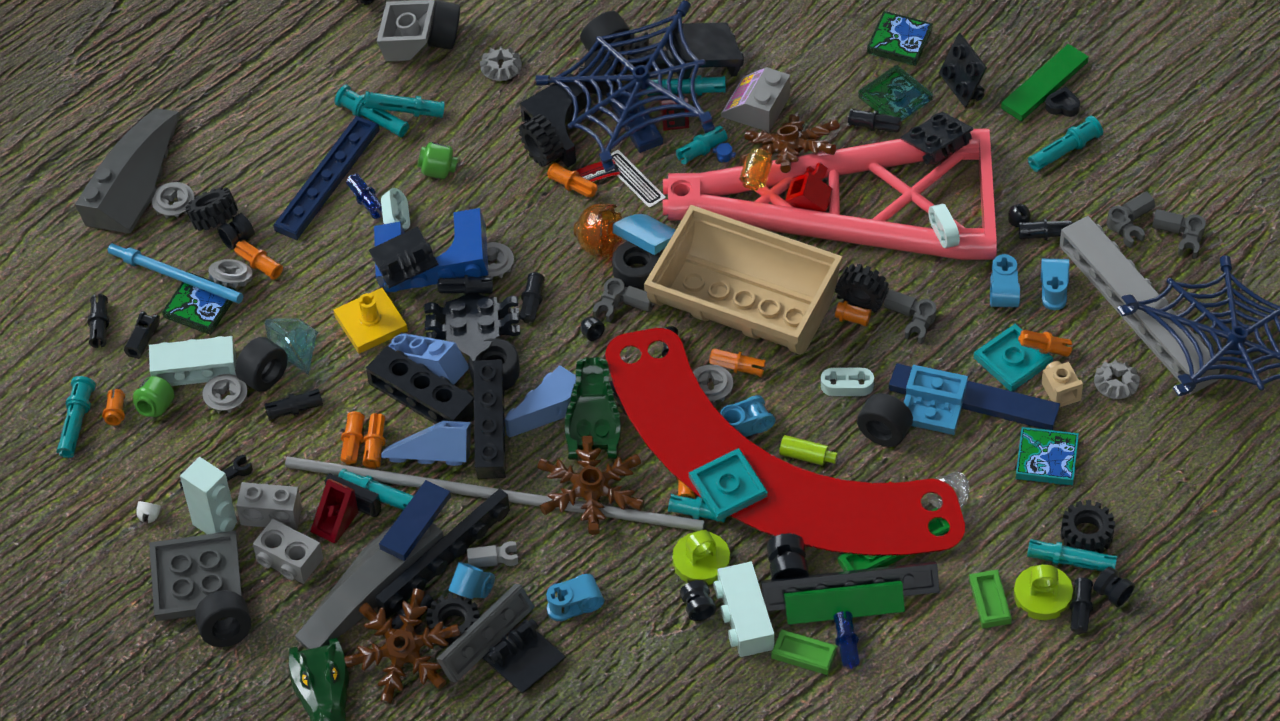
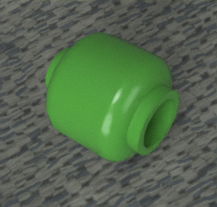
(437, 160)
(153, 396)

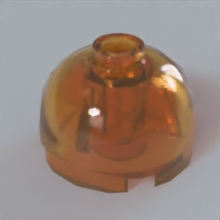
(595, 230)

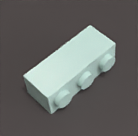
(192, 360)
(208, 497)
(744, 609)

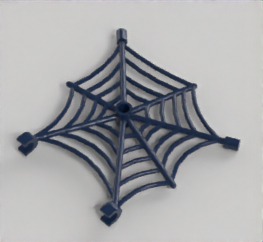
(640, 79)
(1235, 337)

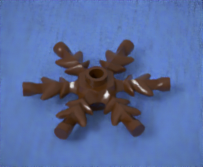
(792, 140)
(590, 484)
(408, 652)

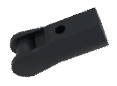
(141, 335)

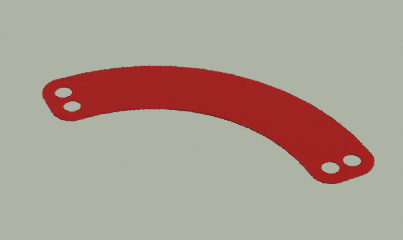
(825, 511)

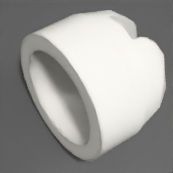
(150, 509)

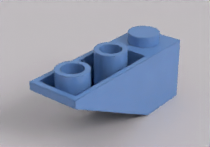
(437, 355)
(543, 404)
(441, 442)

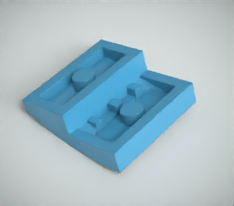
(644, 232)
(935, 398)

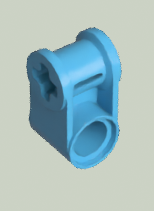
(1004, 282)
(1054, 282)
(749, 416)
(471, 581)
(576, 596)

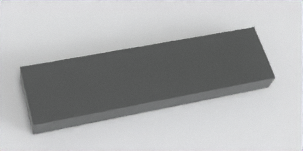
(485, 633)

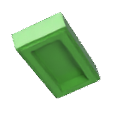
(990, 599)
(804, 652)

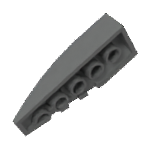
(128, 175)
(359, 585)

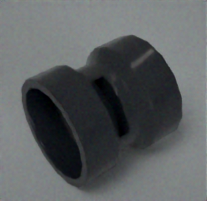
(235, 231)
(1113, 586)
(698, 602)

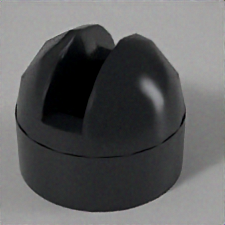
(1015, 216)
(592, 328)

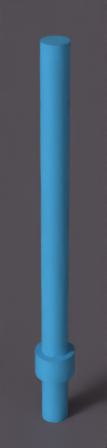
(134, 257)

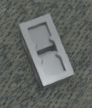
(263, 502)
(291, 546)

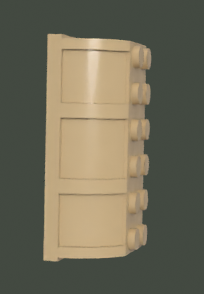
(745, 279)

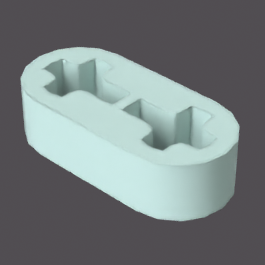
(395, 208)
(944, 226)
(847, 381)

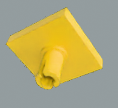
(370, 320)

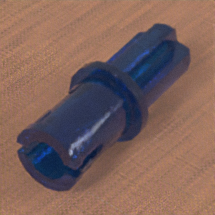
(364, 195)
(846, 639)

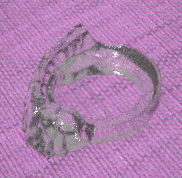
(958, 481)

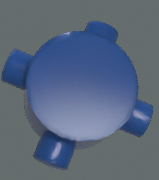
(724, 152)

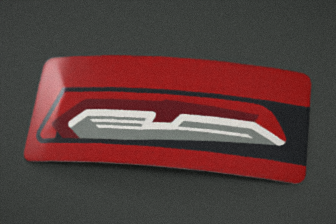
(596, 171)

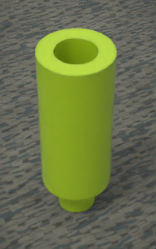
(806, 451)

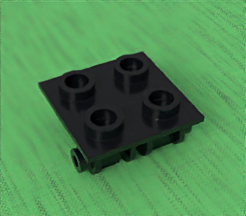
(963, 71)
(939, 137)
(403, 257)
(524, 656)

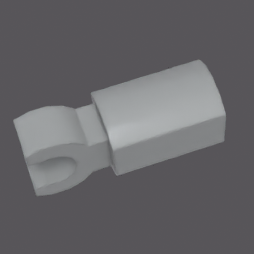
(492, 555)

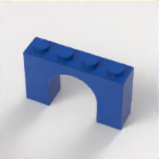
(464, 256)

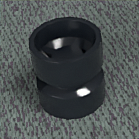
(787, 556)

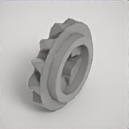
(510, 68)
(167, 193)
(504, 259)
(230, 273)
(720, 377)
(219, 385)
(1114, 388)

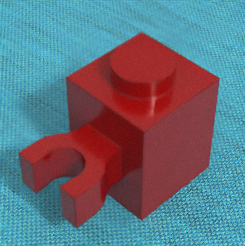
(809, 190)

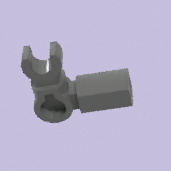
(1121, 217)
(1191, 227)
(615, 293)
(923, 312)

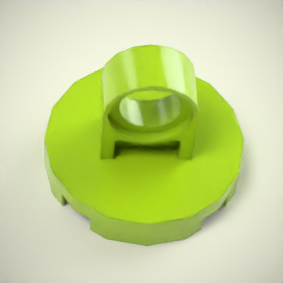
(699, 556)
(1043, 592)

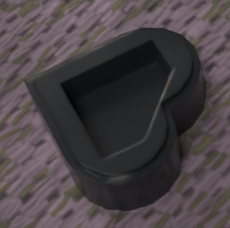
(1063, 103)

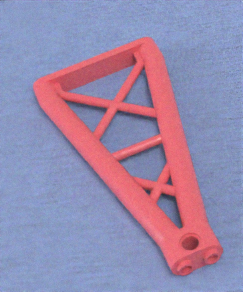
(975, 243)

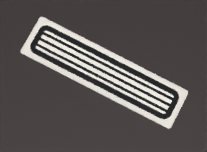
(636, 180)

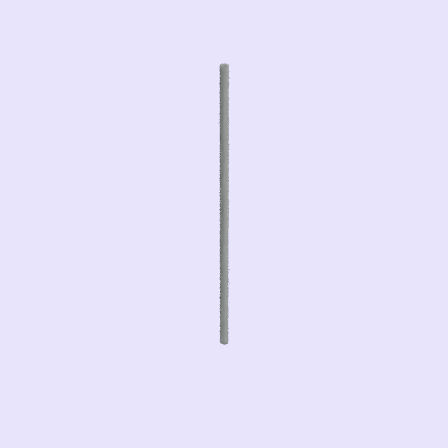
(486, 492)

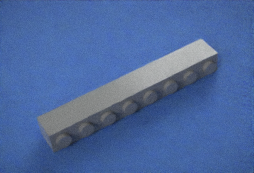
(1118, 276)

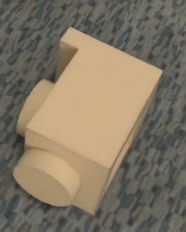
(1062, 383)

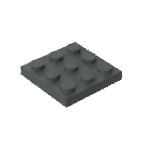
(190, 570)

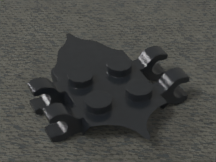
(472, 320)

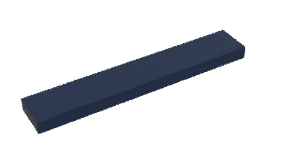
(326, 177)
(993, 401)

